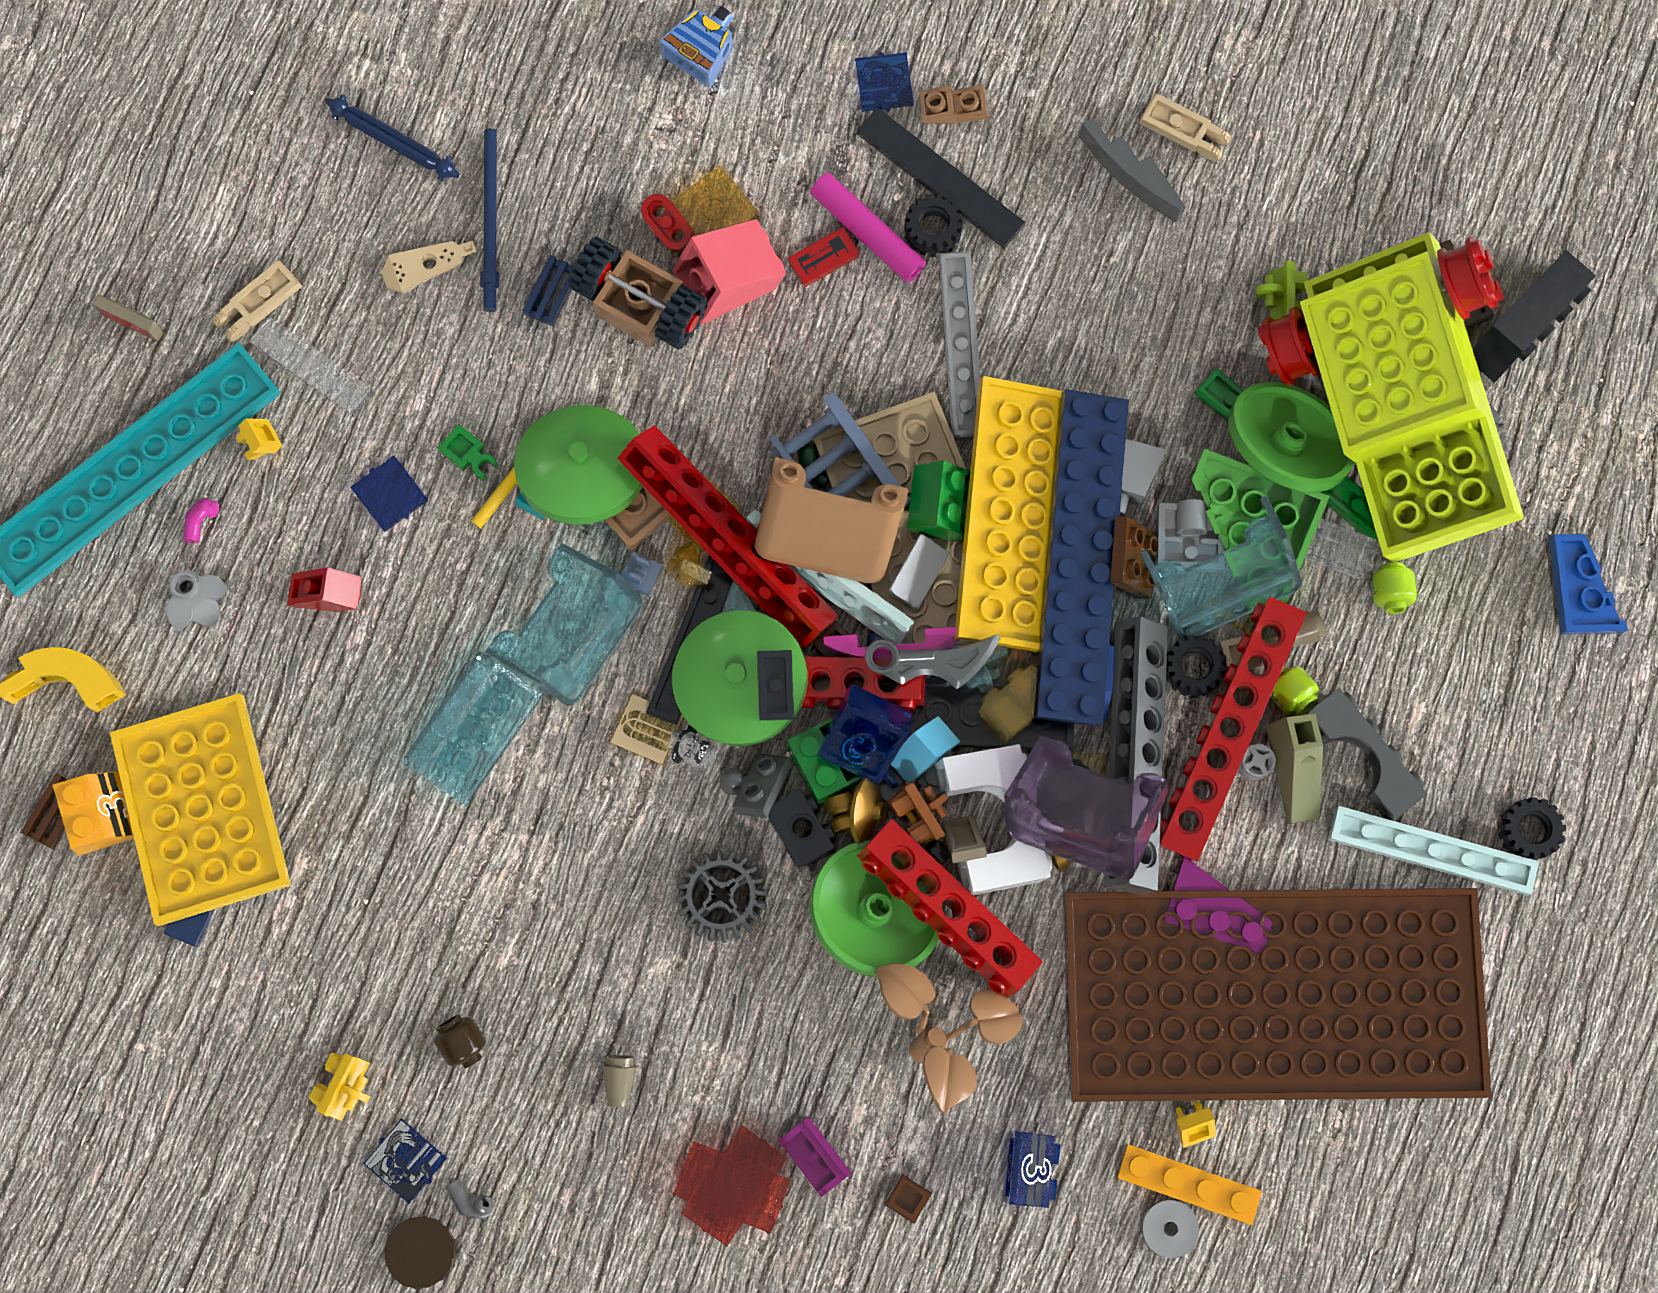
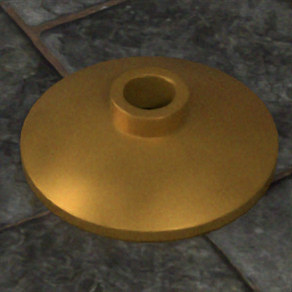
(866, 810)

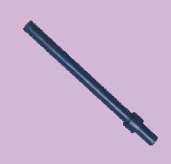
(489, 276)

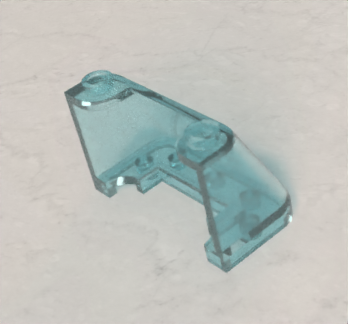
(571, 627)

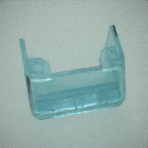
(1230, 581)

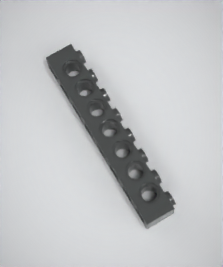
(1138, 725)

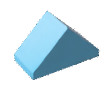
(924, 749)

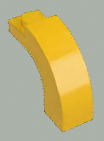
(53, 664)

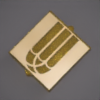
(643, 733)

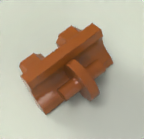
(910, 798)

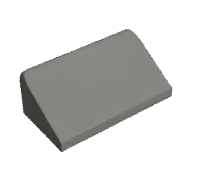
(918, 572)

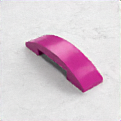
(850, 647)

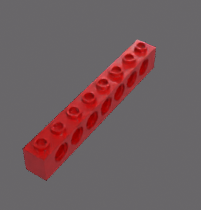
(725, 535)
(1287, 623)

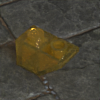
(1013, 706)

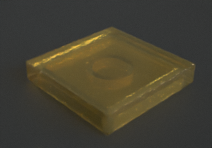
(714, 203)

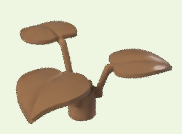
(947, 1075)

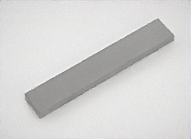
(960, 341)

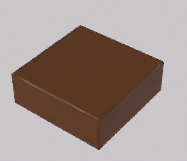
(908, 1199)

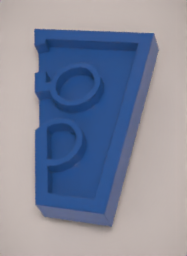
(1579, 590)

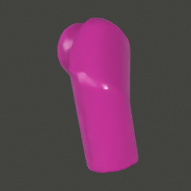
(193, 518)

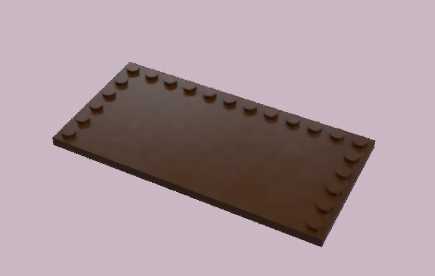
(1341, 1003)

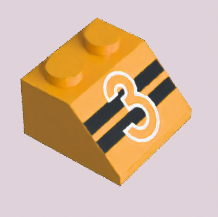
(93, 811)

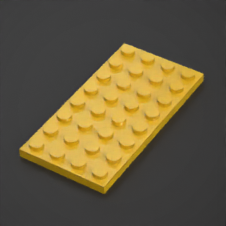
(1008, 514)

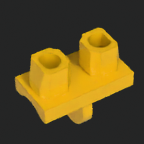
(344, 1087)

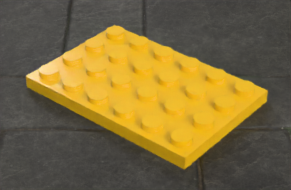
(199, 809)

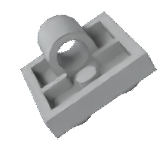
(1186, 533)

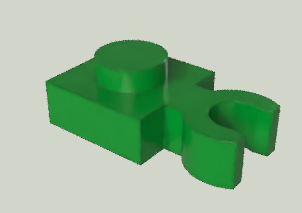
(465, 450)

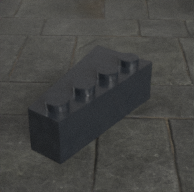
(1533, 316)

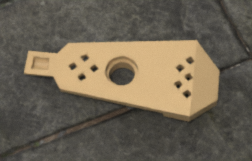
(413, 264)

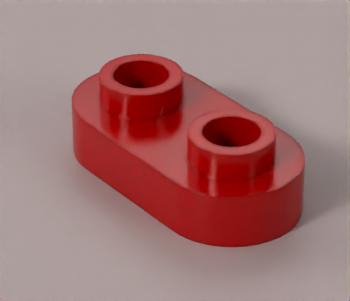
(667, 225)

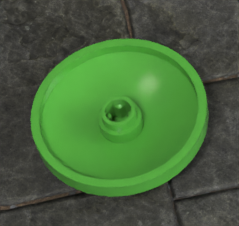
(1288, 437)
(571, 465)
(718, 676)
(861, 920)

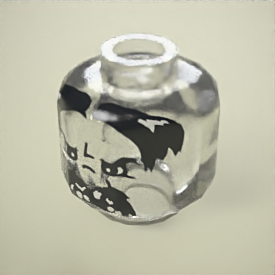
(691, 750)

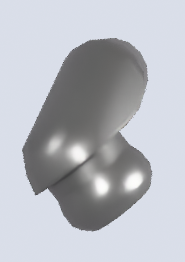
(469, 1204)

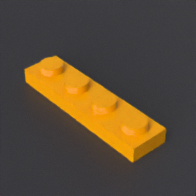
(1189, 1184)

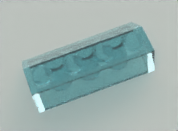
(472, 728)

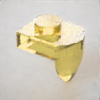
(685, 566)

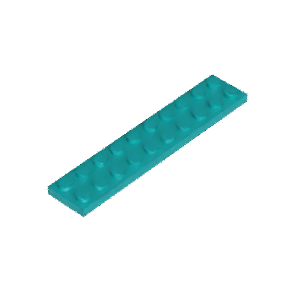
(131, 468)

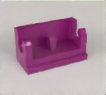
(814, 1157)

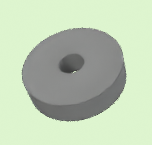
(1186, 1228)

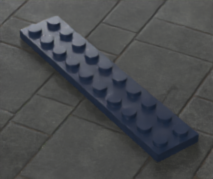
(1080, 559)

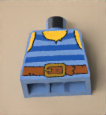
(700, 44)

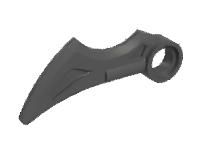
(952, 664)

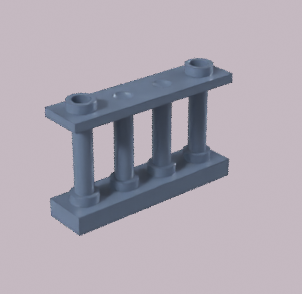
(853, 442)

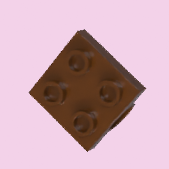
(1128, 565)

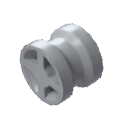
(1262, 758)

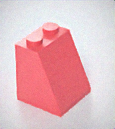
(730, 267)

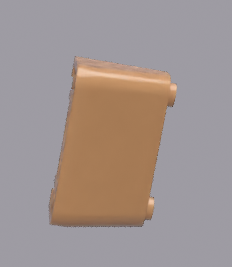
(828, 529)

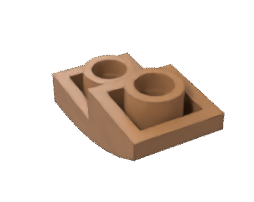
(953, 106)

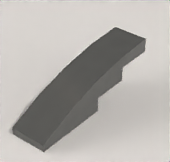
(1139, 177)

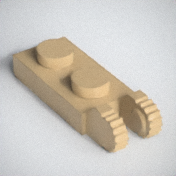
(1184, 127)
(257, 300)

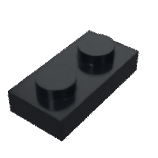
(775, 685)

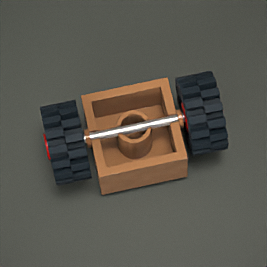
(636, 295)

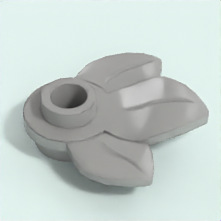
(196, 604)

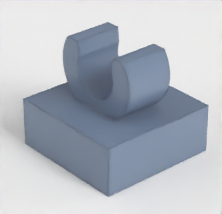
(642, 573)

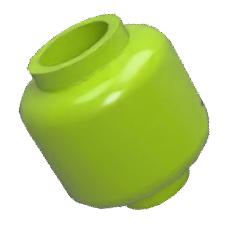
(1394, 587)
(1295, 691)

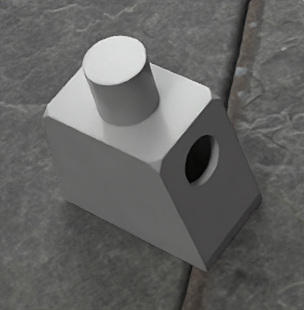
(1139, 469)

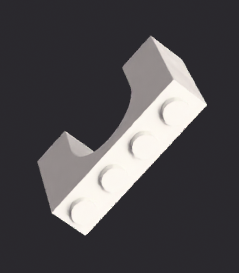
(993, 773)

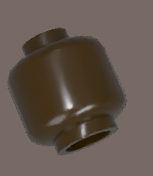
(459, 1041)

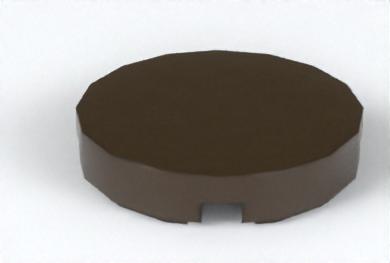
(420, 1252)

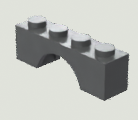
(1393, 786)

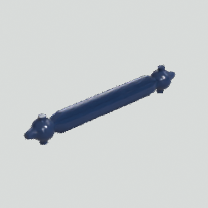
(391, 137)

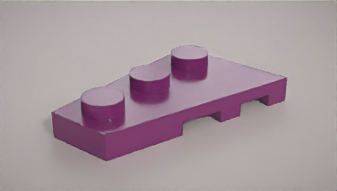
(1193, 878)

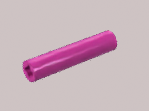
(868, 227)

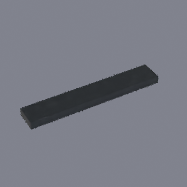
(940, 177)
(705, 603)

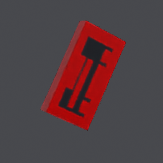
(823, 257)

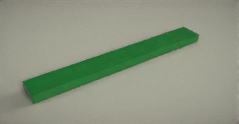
(1345, 499)

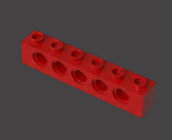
(843, 669)
(967, 911)

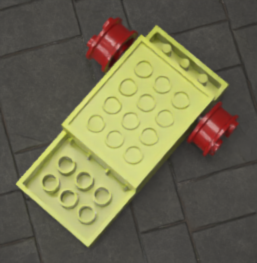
(1406, 388)

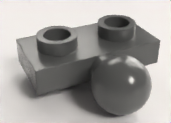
(759, 788)

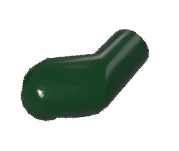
(806, 456)

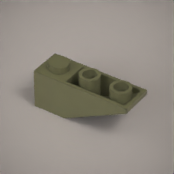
(1298, 765)

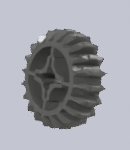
(708, 907)

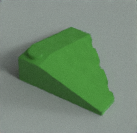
(1233, 501)

